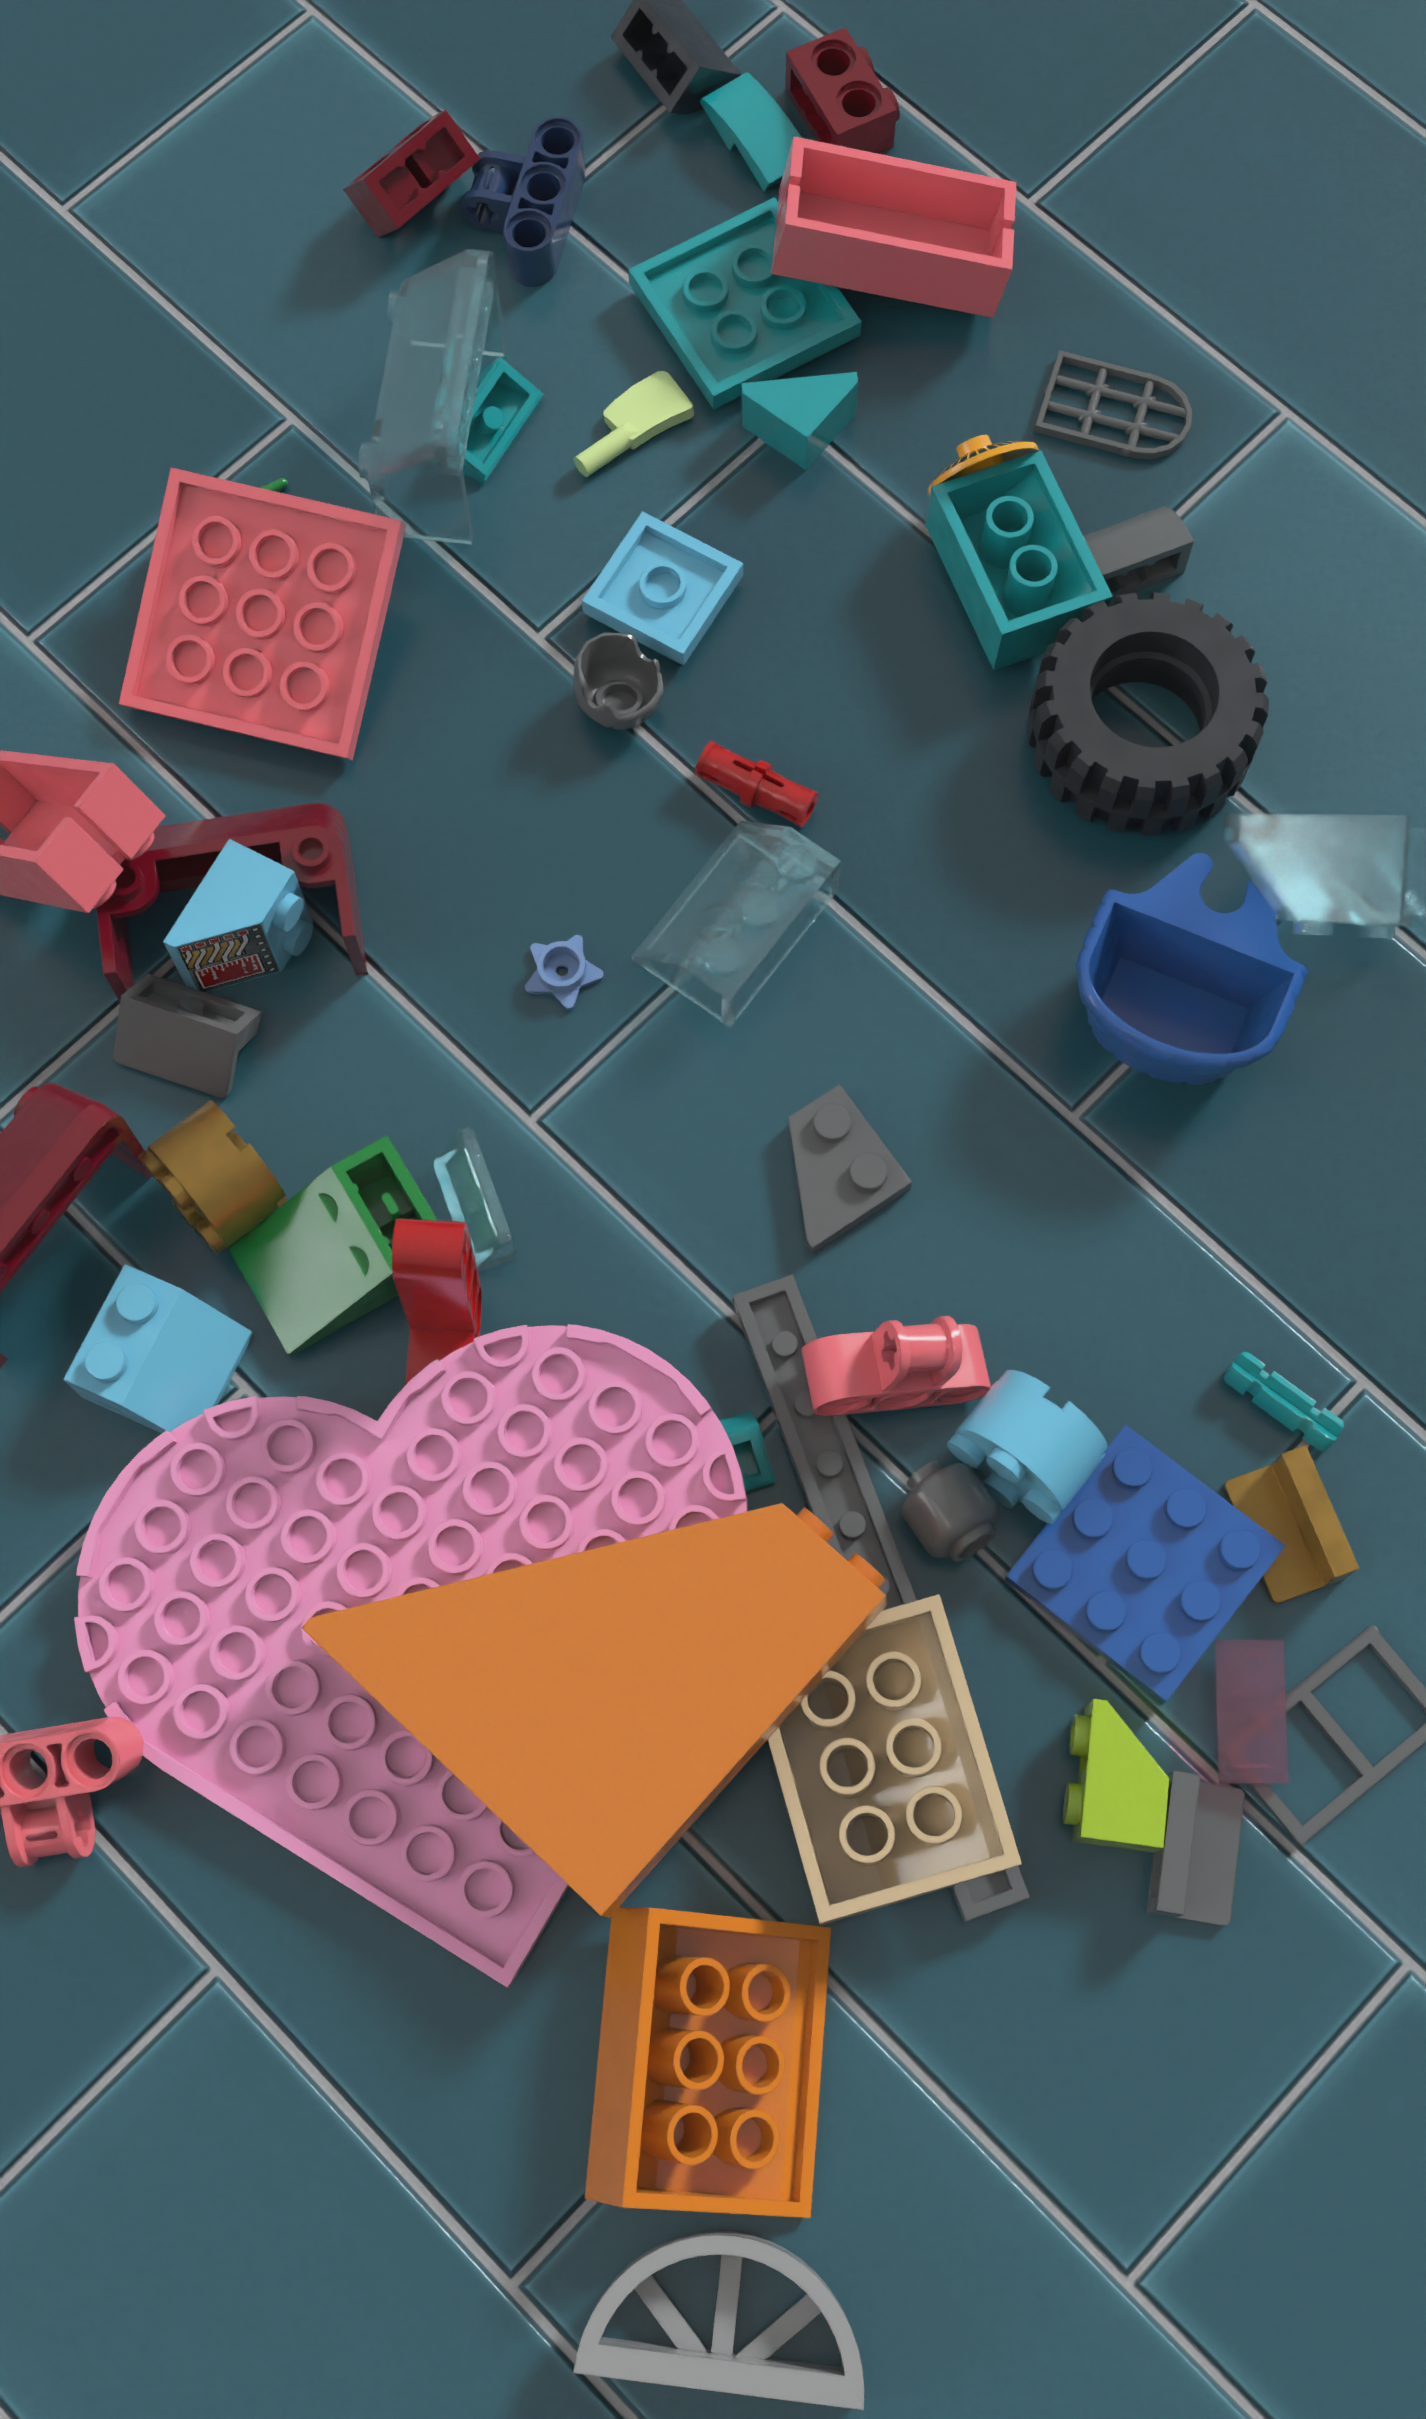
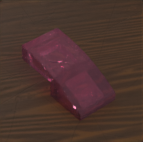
(1251, 1711)

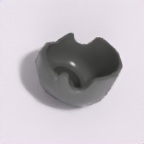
(616, 681)

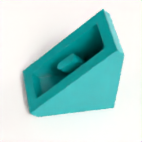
(799, 413)

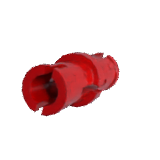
(756, 784)

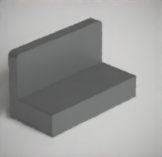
(182, 1034)
(1200, 1852)

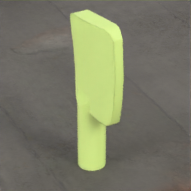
(635, 418)

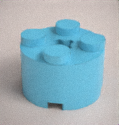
(1029, 1446)

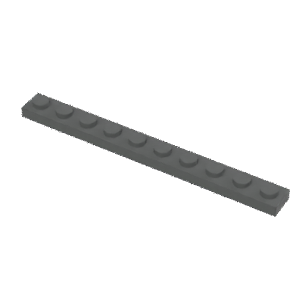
(839, 1490)

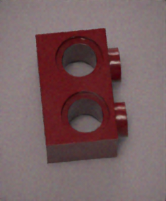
(840, 94)
(411, 174)

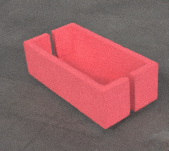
(894, 227)
(69, 829)

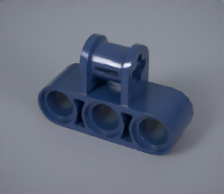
(530, 198)

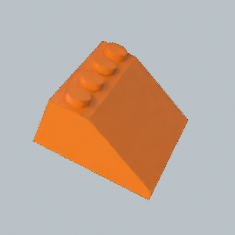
(709, 2064)

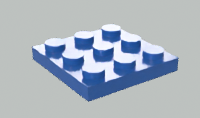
(1145, 1564)

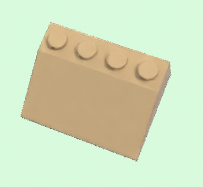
(891, 1771)

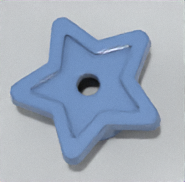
(557, 955)

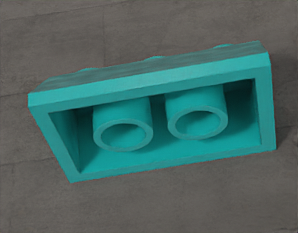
(1014, 556)

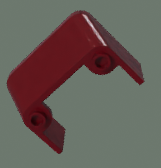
(301, 837)
(48, 1160)

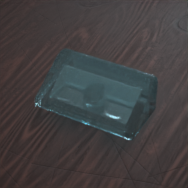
(474, 1199)

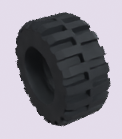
(1159, 646)

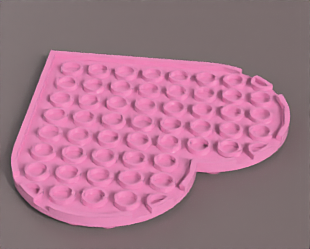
(309, 1508)

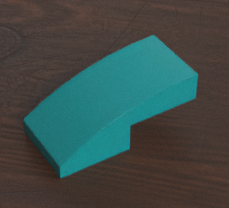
(754, 124)

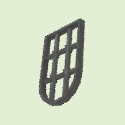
(1093, 415)

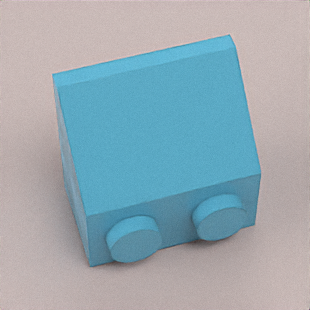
(157, 1353)

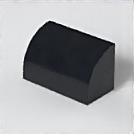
(673, 53)

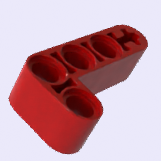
(436, 1287)

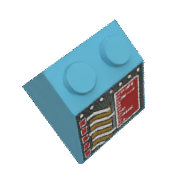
(239, 922)

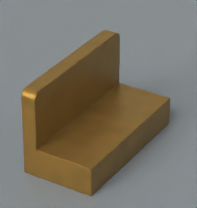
(1296, 1510)

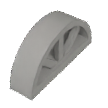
(721, 2370)

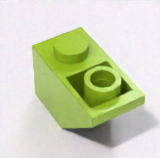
(1119, 1784)

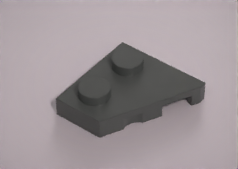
(840, 1168)

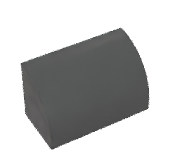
(1141, 550)

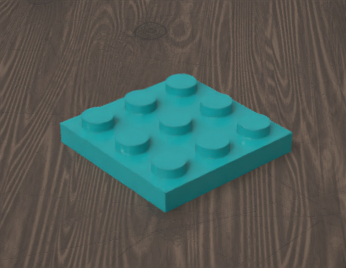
(731, 314)

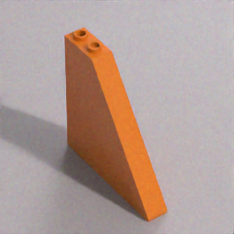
(613, 1682)

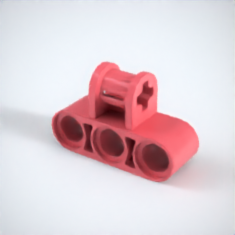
(896, 1368)
(58, 1809)

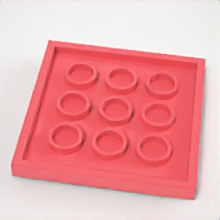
(262, 613)

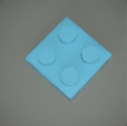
(662, 588)

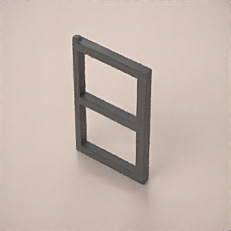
(1368, 1774)

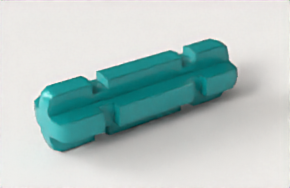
(1284, 1401)

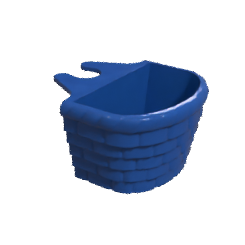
(1186, 985)

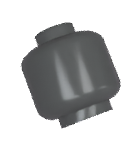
(950, 1510)

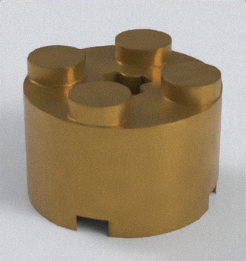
(213, 1177)

